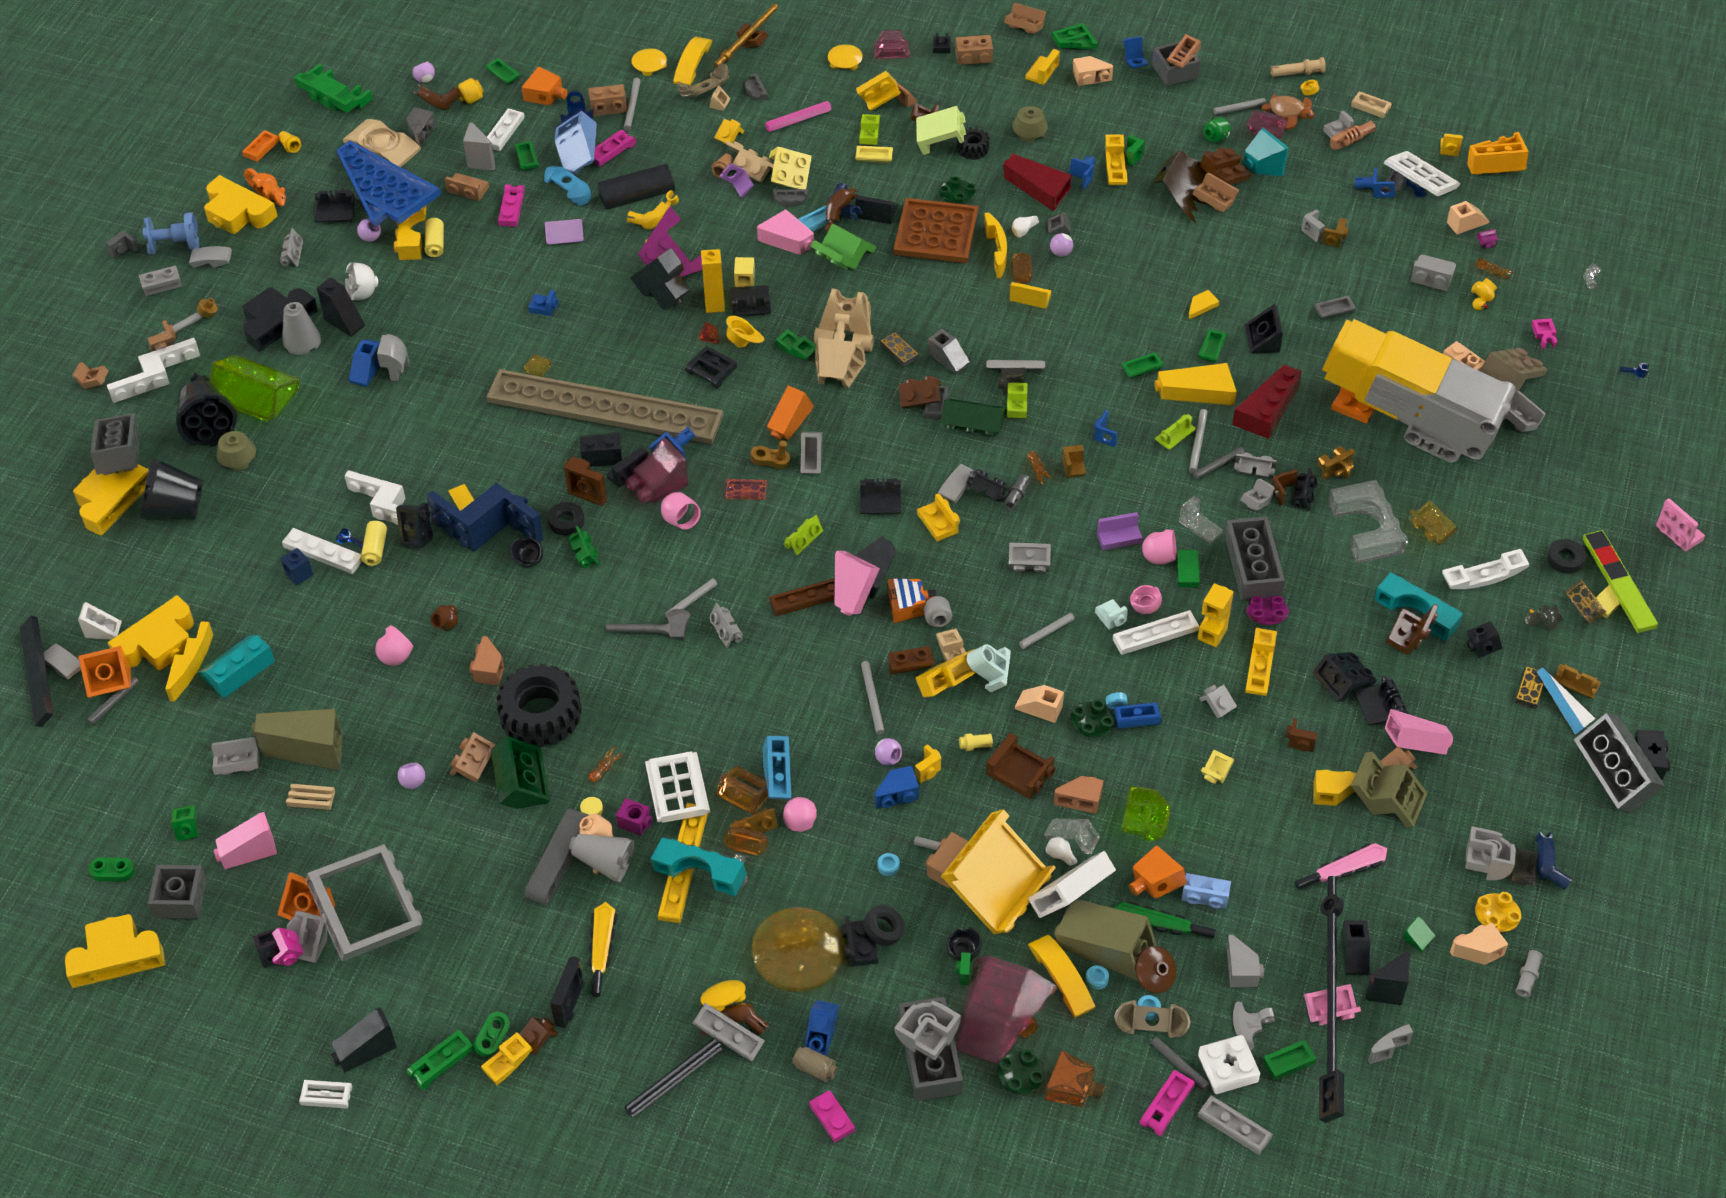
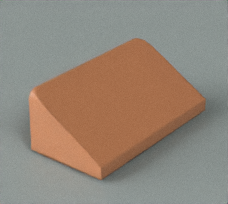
(905, 96)

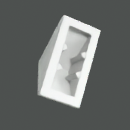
(97, 623)

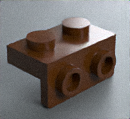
(919, 392)
(910, 660)

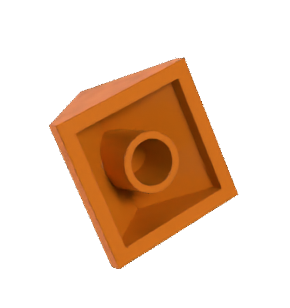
(105, 671)
(299, 898)

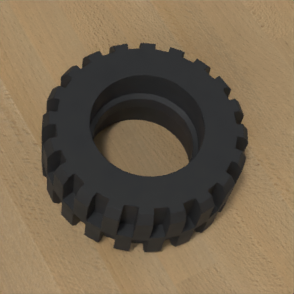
(539, 683)

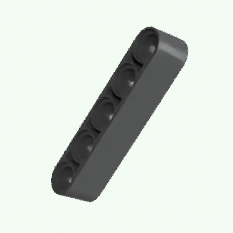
(554, 860)

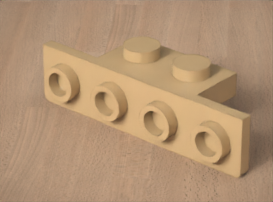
(756, 167)

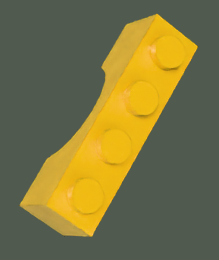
(409, 242)

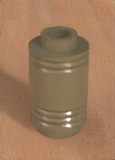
(815, 1064)

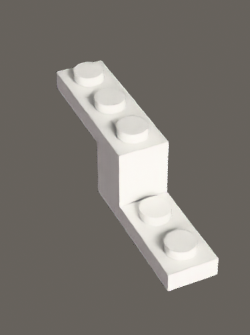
(153, 369)
(386, 494)

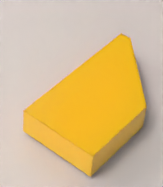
(1202, 303)

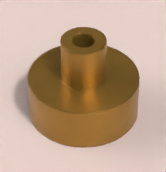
(207, 308)

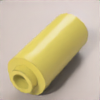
(434, 237)
(373, 543)

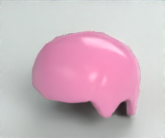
(1146, 599)
(799, 814)

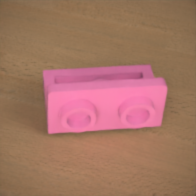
(1317, 1004)

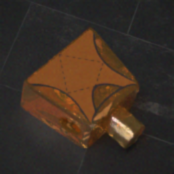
(1072, 1081)

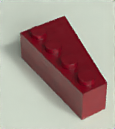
(1268, 403)

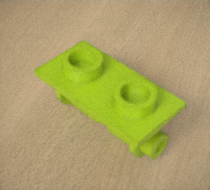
(1176, 432)
(804, 536)

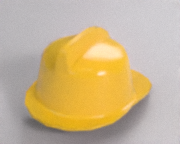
(742, 332)

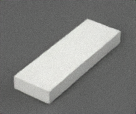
(505, 128)

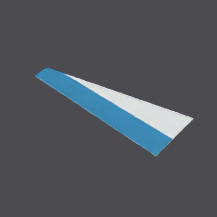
(1571, 709)

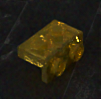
(1433, 522)

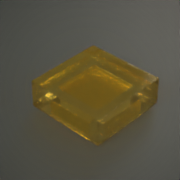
(537, 365)

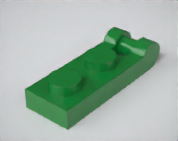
(440, 1059)

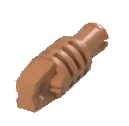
(1351, 135)

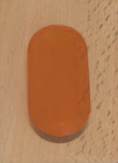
(1022, 268)
(745, 840)

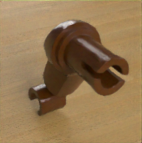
(436, 100)
(836, 203)
(744, 1013)

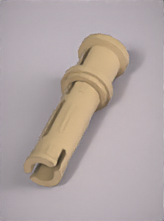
(1306, 67)

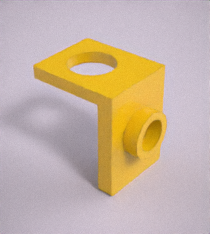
(1450, 144)

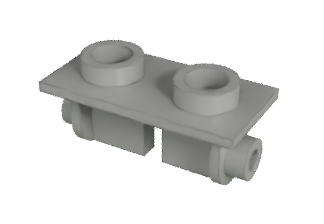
(292, 249)
(1264, 464)
(721, 621)

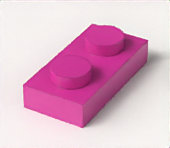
(832, 1116)

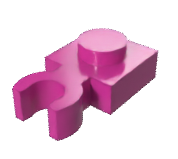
(1544, 330)

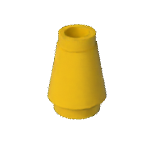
(290, 142)

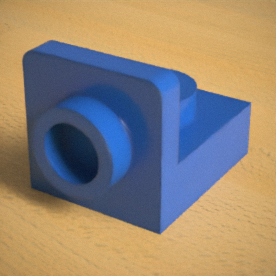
(544, 304)

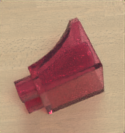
(659, 473)

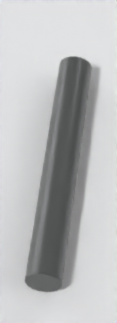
(1217, 463)
(115, 698)
(1180, 1063)

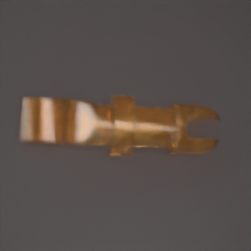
(1493, 268)
(1037, 466)
(604, 765)

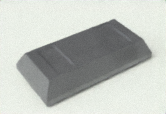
(1335, 307)

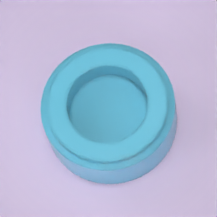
(1116, 700)
(888, 864)
(1097, 977)
(1150, 1001)

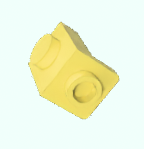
(1217, 767)

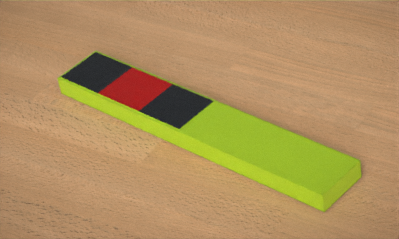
(1620, 581)

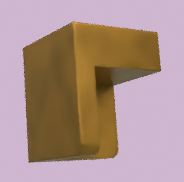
(1073, 461)

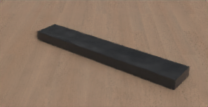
(36, 671)

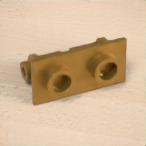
(1577, 682)
(759, 822)

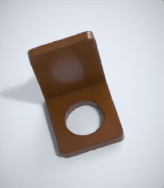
(1281, 481)

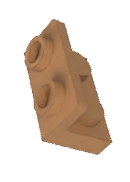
(466, 186)
(473, 757)

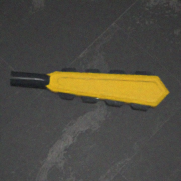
(602, 933)

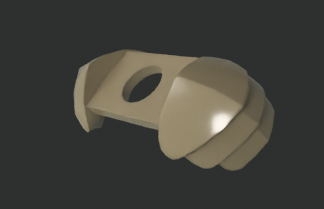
(717, 78)
(1171, 1020)

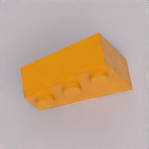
(1498, 156)

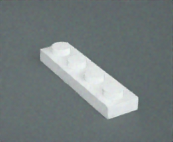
(323, 551)
(1155, 632)

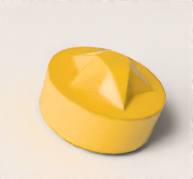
(1309, 87)

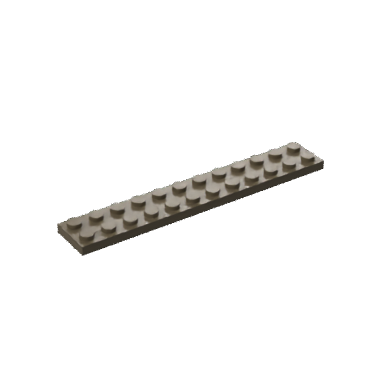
(604, 406)

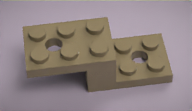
(1512, 366)

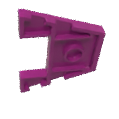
(661, 241)

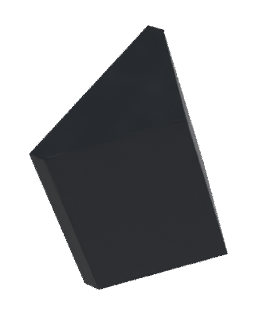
(876, 209)
(1265, 332)
(1390, 981)

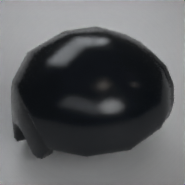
(526, 552)
(964, 941)

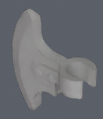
(1250, 1024)

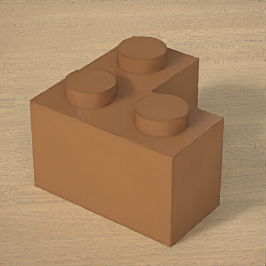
(946, 853)

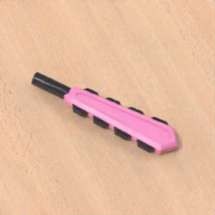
(1357, 861)

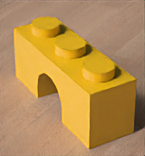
(1217, 612)

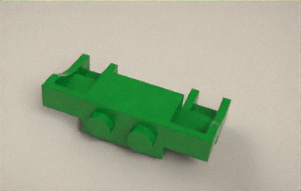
(331, 92)

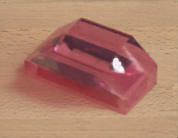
(891, 45)
(1272, 123)

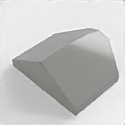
(311, 934)

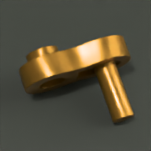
(775, 458)

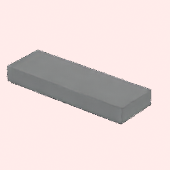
(1007, 364)
(728, 1032)
(1235, 1125)

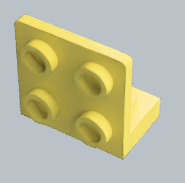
(790, 168)

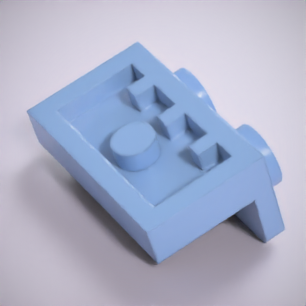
(1206, 891)

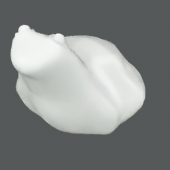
(1023, 224)
(1060, 849)

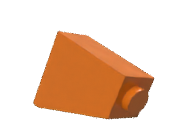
(789, 413)

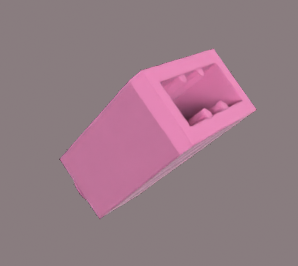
(786, 233)
(852, 582)
(1417, 733)
(246, 843)

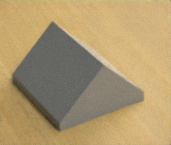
(478, 149)

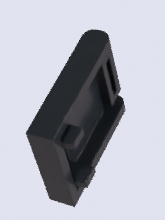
(567, 993)

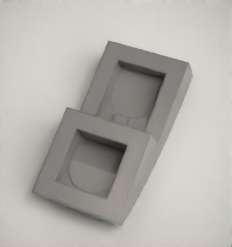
(213, 255)
(956, 484)
(62, 661)
(1385, 1046)

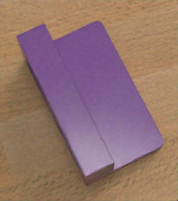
(564, 231)
(1119, 531)

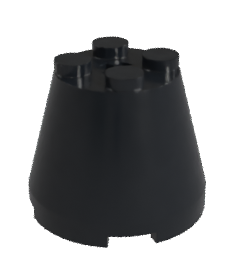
(204, 413)
(170, 493)

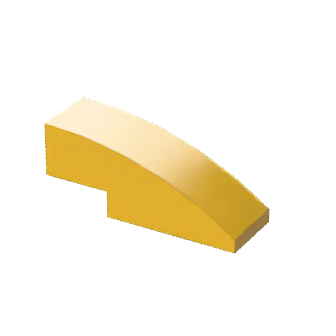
(944, 675)

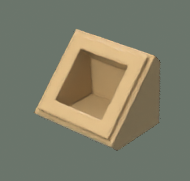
(719, 99)

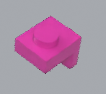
(289, 946)

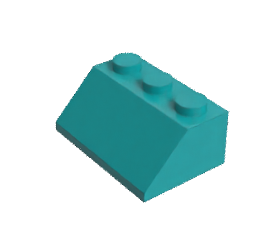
(237, 665)

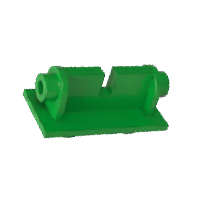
(587, 553)

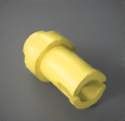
(971, 741)

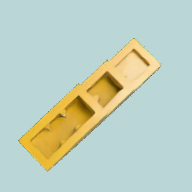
(186, 665)

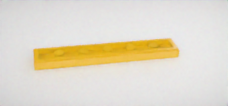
(678, 886)

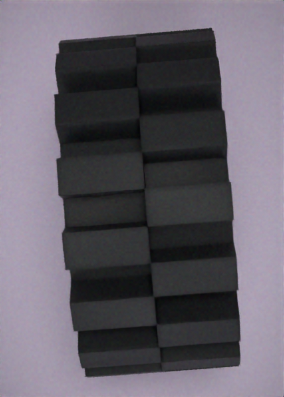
(974, 150)

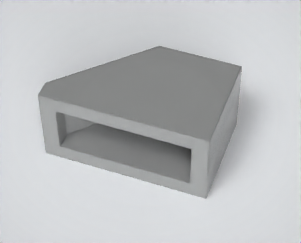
(811, 452)
(1243, 964)

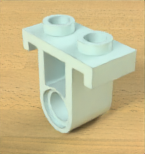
(991, 665)

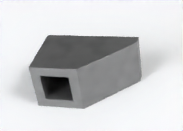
(420, 125)
(947, 351)

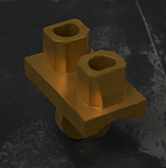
(1339, 465)

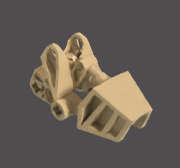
(834, 355)

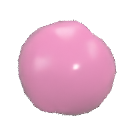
(674, 508)
(1160, 547)
(393, 647)

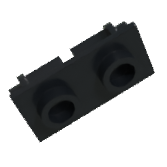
(980, 480)
(1306, 484)

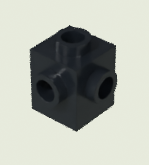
(1484, 640)

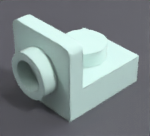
(1111, 614)

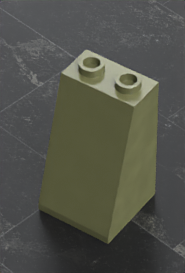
(300, 737)
(1105, 935)

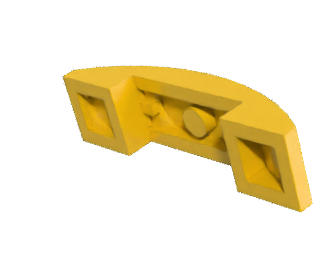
(690, 59)
(1115, 160)
(994, 230)
(1261, 662)
(1064, 974)

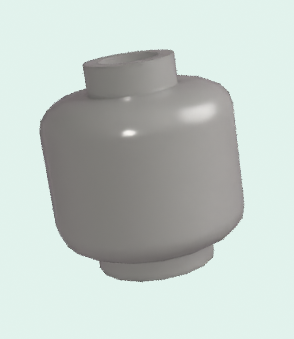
(937, 611)

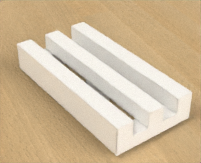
(336, 1100)

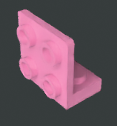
(1679, 526)

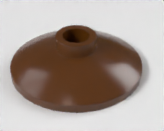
(1148, 969)

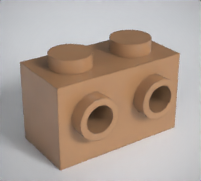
(974, 49)
(607, 100)

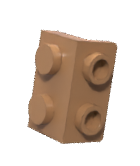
(1026, 18)
(1216, 193)
(163, 339)

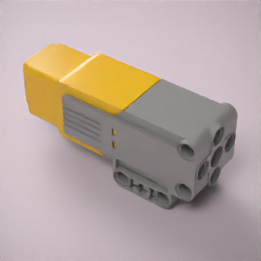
(1441, 399)

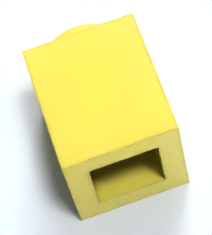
(744, 272)

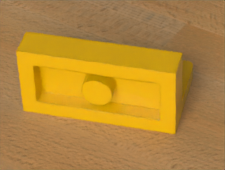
(1043, 68)
(1029, 295)

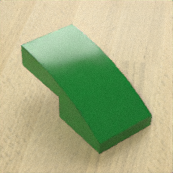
(796, 346)

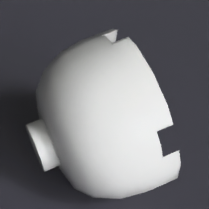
(360, 282)

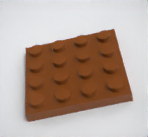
(936, 230)

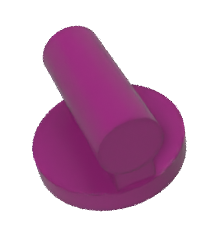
(1487, 238)

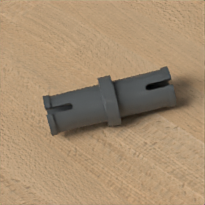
(1017, 492)

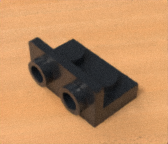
(624, 469)
(414, 525)
(859, 946)

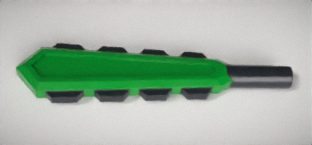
(1164, 921)

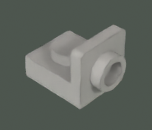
(1344, 122)
(1312, 226)

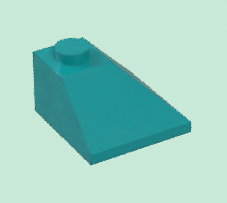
(1266, 155)

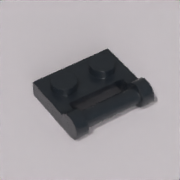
(714, 362)

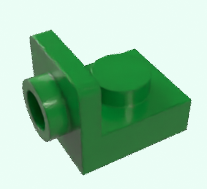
(1135, 150)
(185, 823)

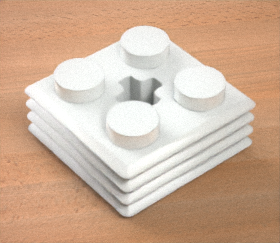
(1221, 1074)

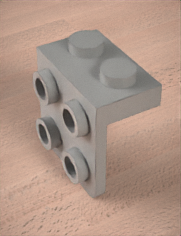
(1433, 272)

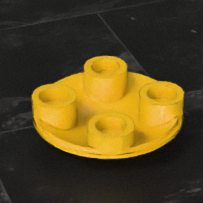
(845, 57)
(649, 61)
(1498, 910)
(724, 994)

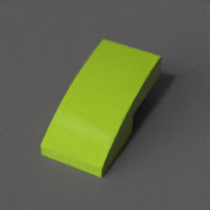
(869, 129)
(1017, 400)

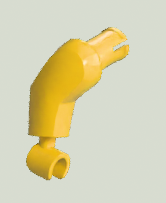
(652, 218)

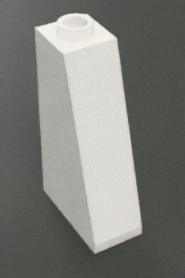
(1072, 884)

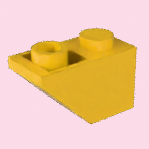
(1332, 786)

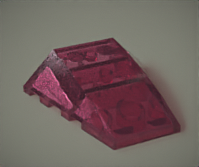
(999, 1006)

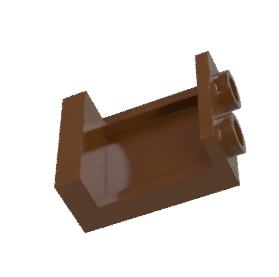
(1019, 767)

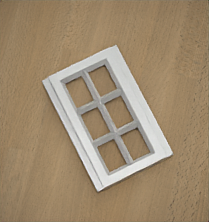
(1422, 173)
(694, 775)

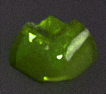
(1146, 813)

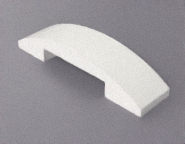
(1487, 573)

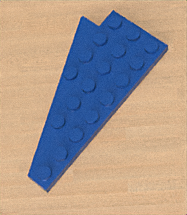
(383, 186)

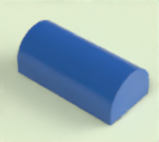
(1137, 715)

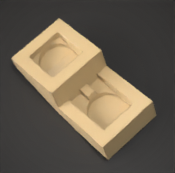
(950, 644)

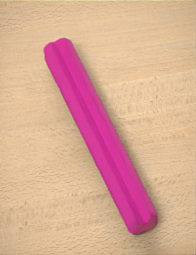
(798, 116)

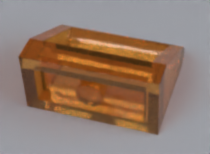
(739, 792)

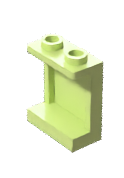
(939, 127)

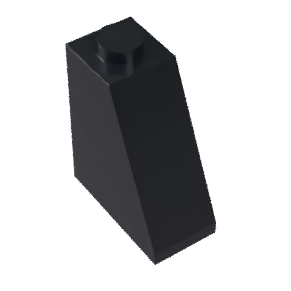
(338, 307)
(881, 555)
(363, 1041)

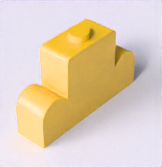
(235, 206)
(108, 496)
(157, 635)
(113, 952)

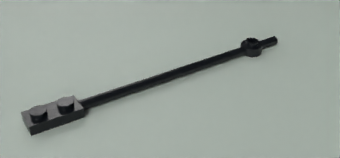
(1331, 1084)

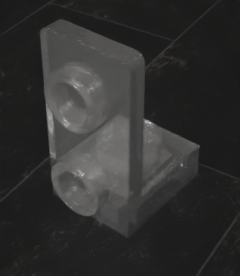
(1197, 523)
(1076, 829)

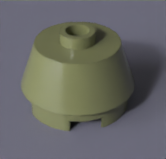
(1030, 124)
(235, 451)

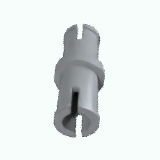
(1529, 973)

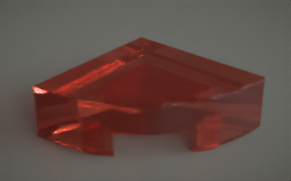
(709, 333)

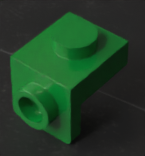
(964, 969)

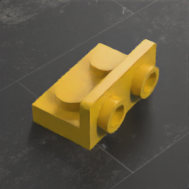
(878, 90)
(939, 518)

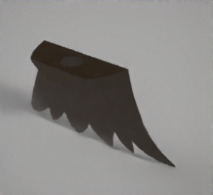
(1181, 179)

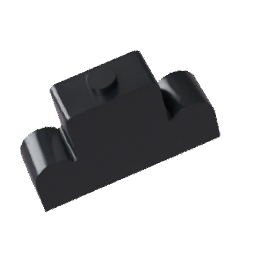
(662, 280)
(266, 313)

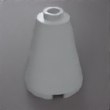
(299, 331)
(603, 853)

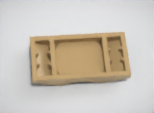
(384, 142)

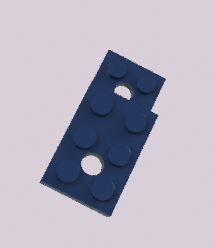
(484, 517)

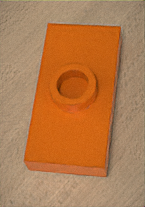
(260, 146)

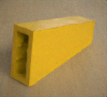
(713, 280)
(1198, 384)

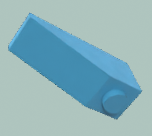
(777, 767)

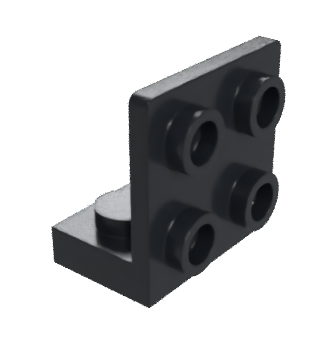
(1342, 673)

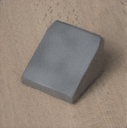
(1059, 224)

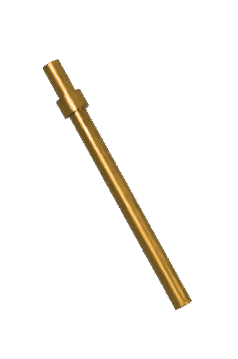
(727, 54)

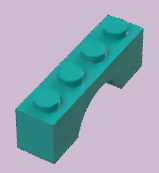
(1397, 593)
(674, 857)

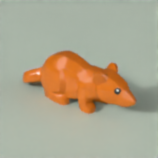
(265, 186)

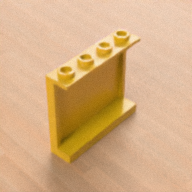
(997, 874)

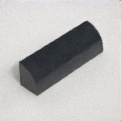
(636, 186)

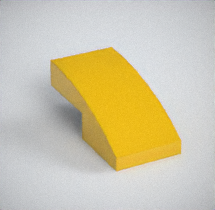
(509, 1057)

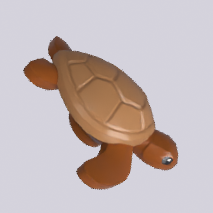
(1290, 109)

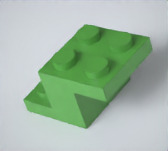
(842, 247)

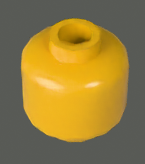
(470, 91)

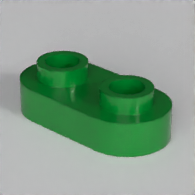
(110, 869)
(491, 1035)

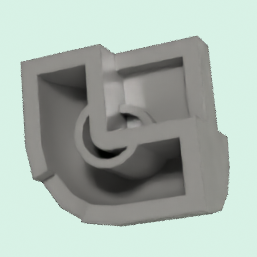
(393, 355)
(1489, 853)
(928, 1028)

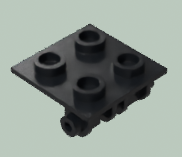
(334, 207)
(750, 300)
(880, 496)
(1378, 701)

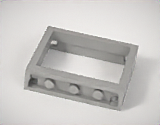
(331, 919)

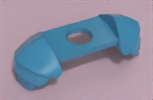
(577, 189)

